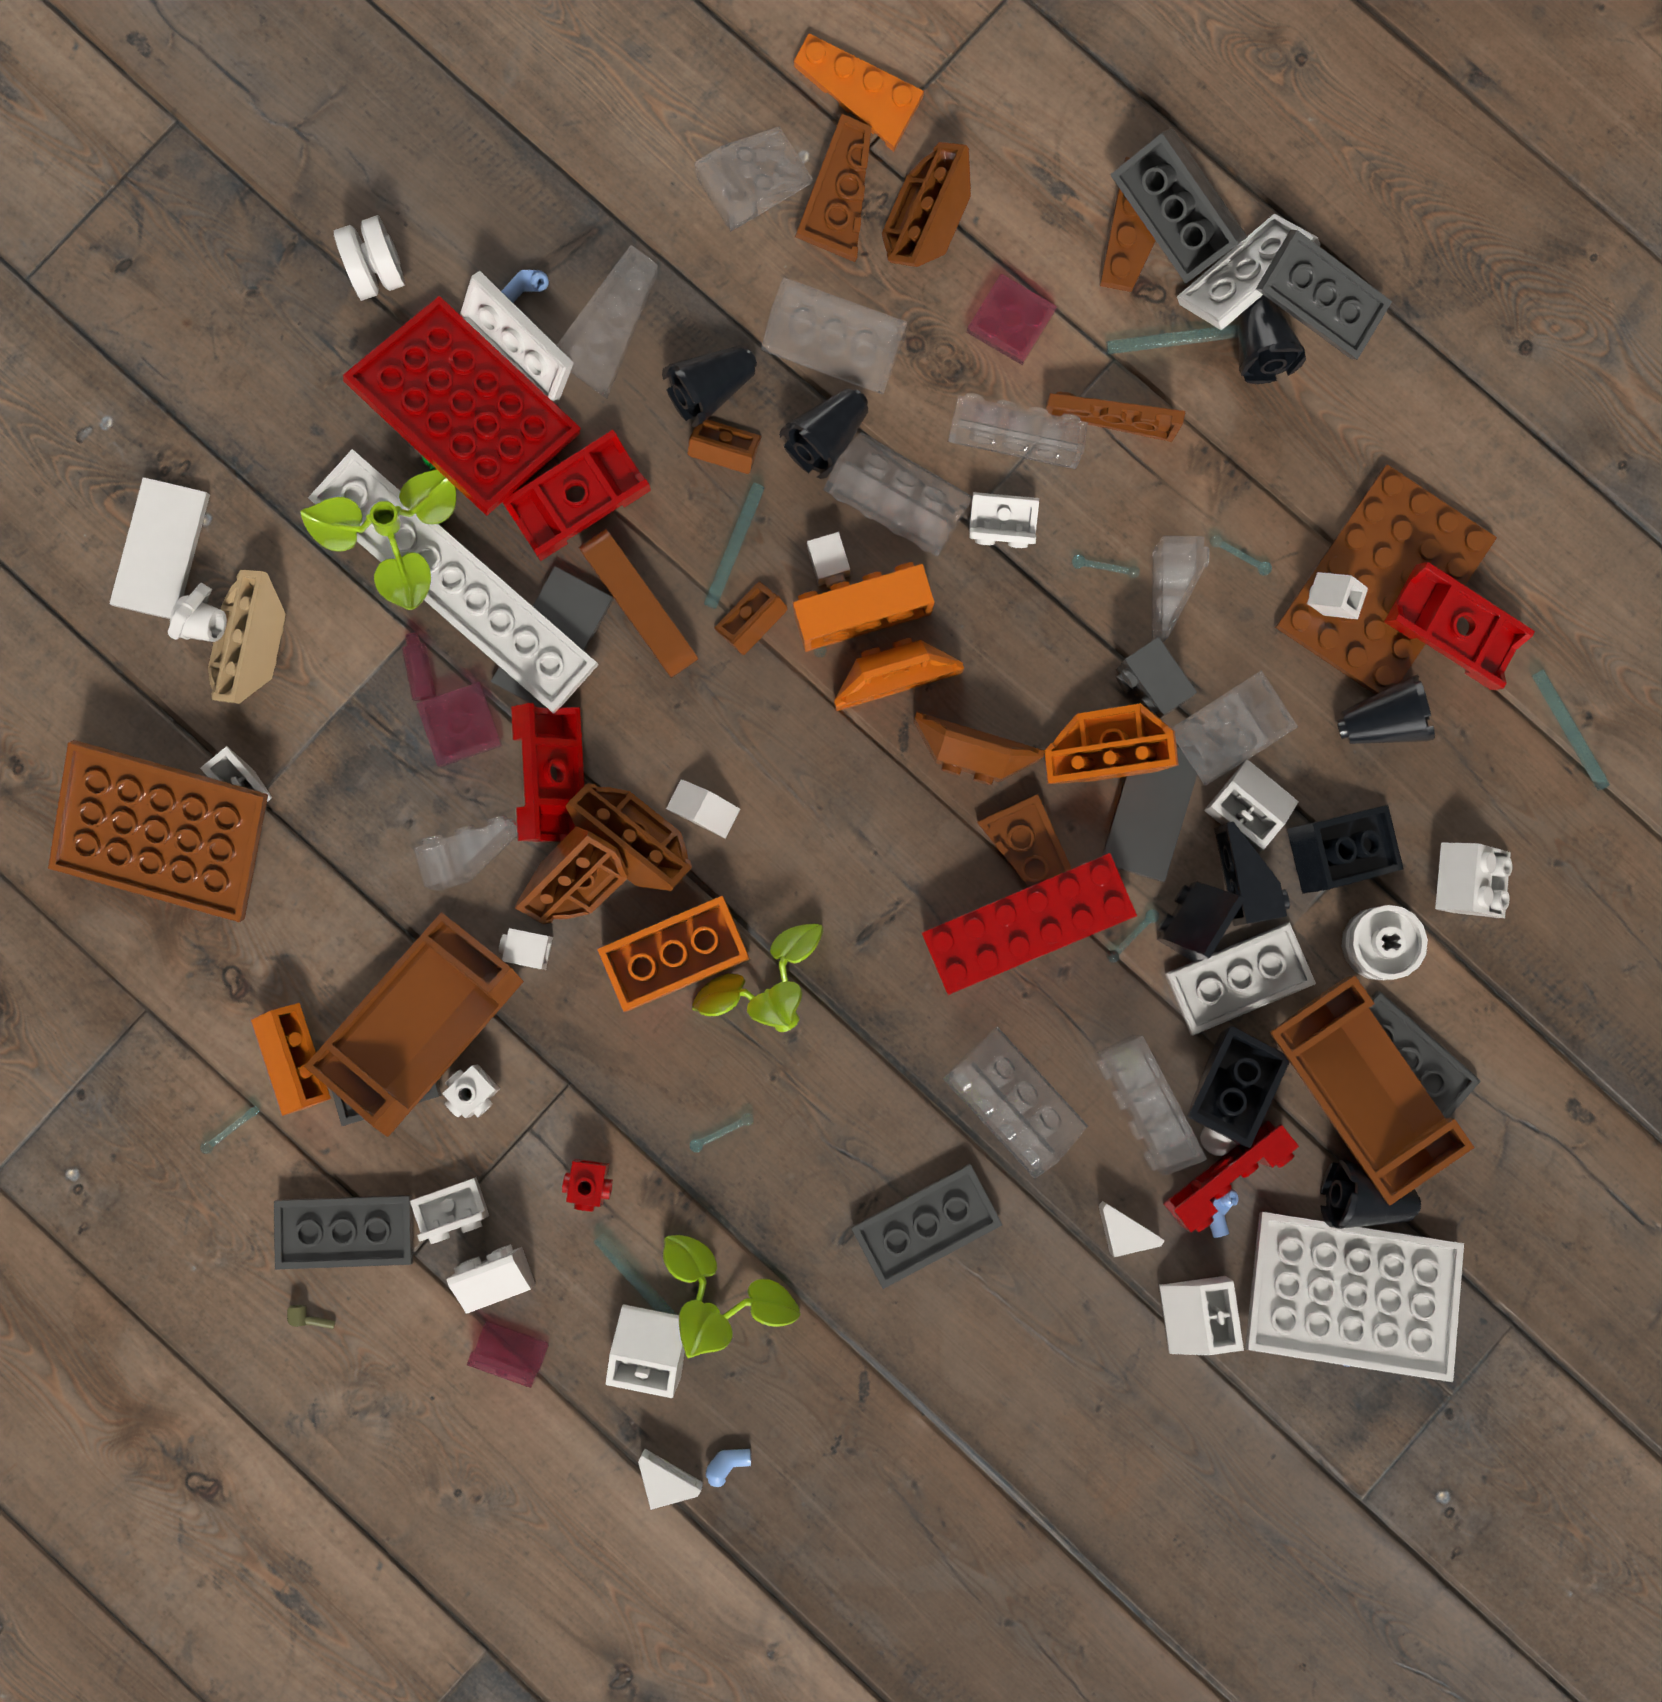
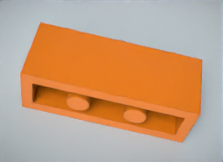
(286, 1050)

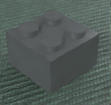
(1155, 679)

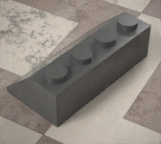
(1178, 205)

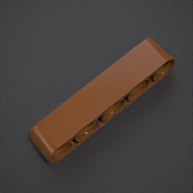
(638, 603)

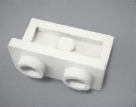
(1003, 519)
(448, 1210)

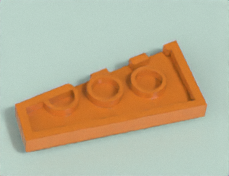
(860, 88)

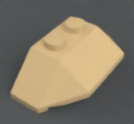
(251, 641)

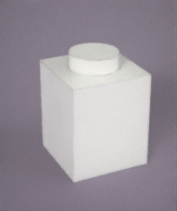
(828, 559)
(1337, 595)
(525, 948)

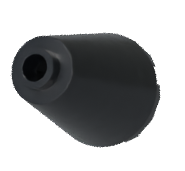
(1267, 343)
(708, 381)
(825, 431)
(1389, 716)
(1356, 1202)

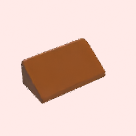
(724, 446)
(751, 618)

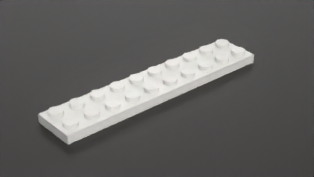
(468, 591)

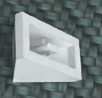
(230, 768)
(703, 808)
(1125, 1234)
(666, 1482)

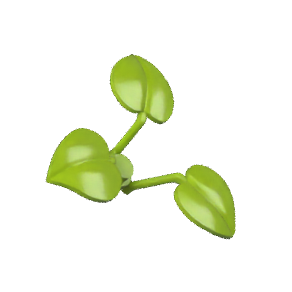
(398, 580)
(776, 1005)
(701, 1323)

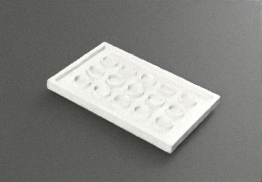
(1355, 1297)

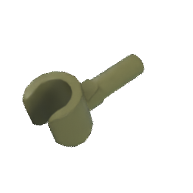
(298, 1316)

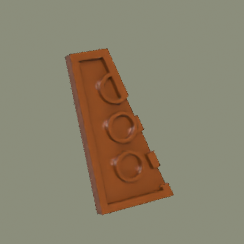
(836, 200)
(1127, 247)
(1119, 416)
(1027, 840)

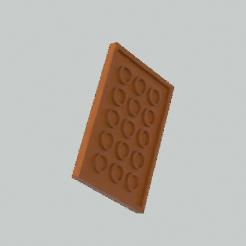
(1380, 546)
(157, 830)

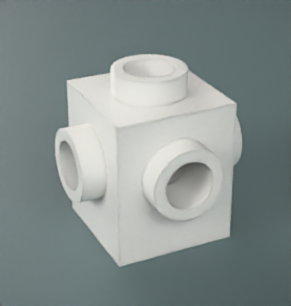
(481, 1087)

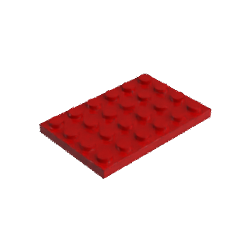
(462, 405)

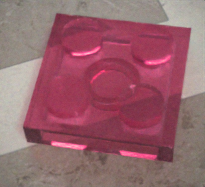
(1011, 319)
(459, 724)

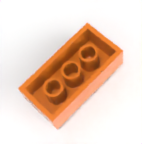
(863, 606)
(673, 954)

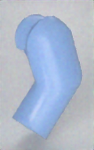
(525, 282)
(1219, 1225)
(723, 1464)

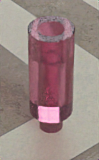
(418, 668)

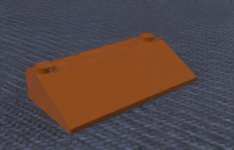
(414, 1024)
(1369, 1090)

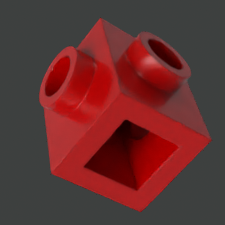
(592, 1172)

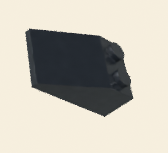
(1345, 849)
(1249, 877)
(1199, 920)
(1237, 1086)

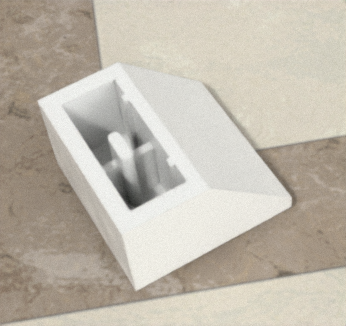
(1253, 804)
(1473, 880)
(492, 1280)
(1201, 1316)
(646, 1352)

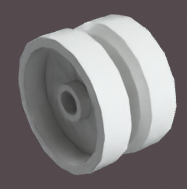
(367, 258)
(1404, 942)

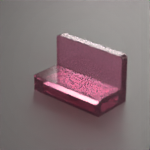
(508, 1354)

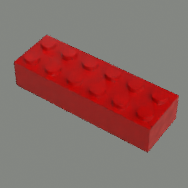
(1029, 924)

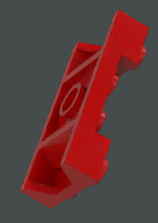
(608, 481)
(1430, 612)
(548, 742)
(1192, 1203)

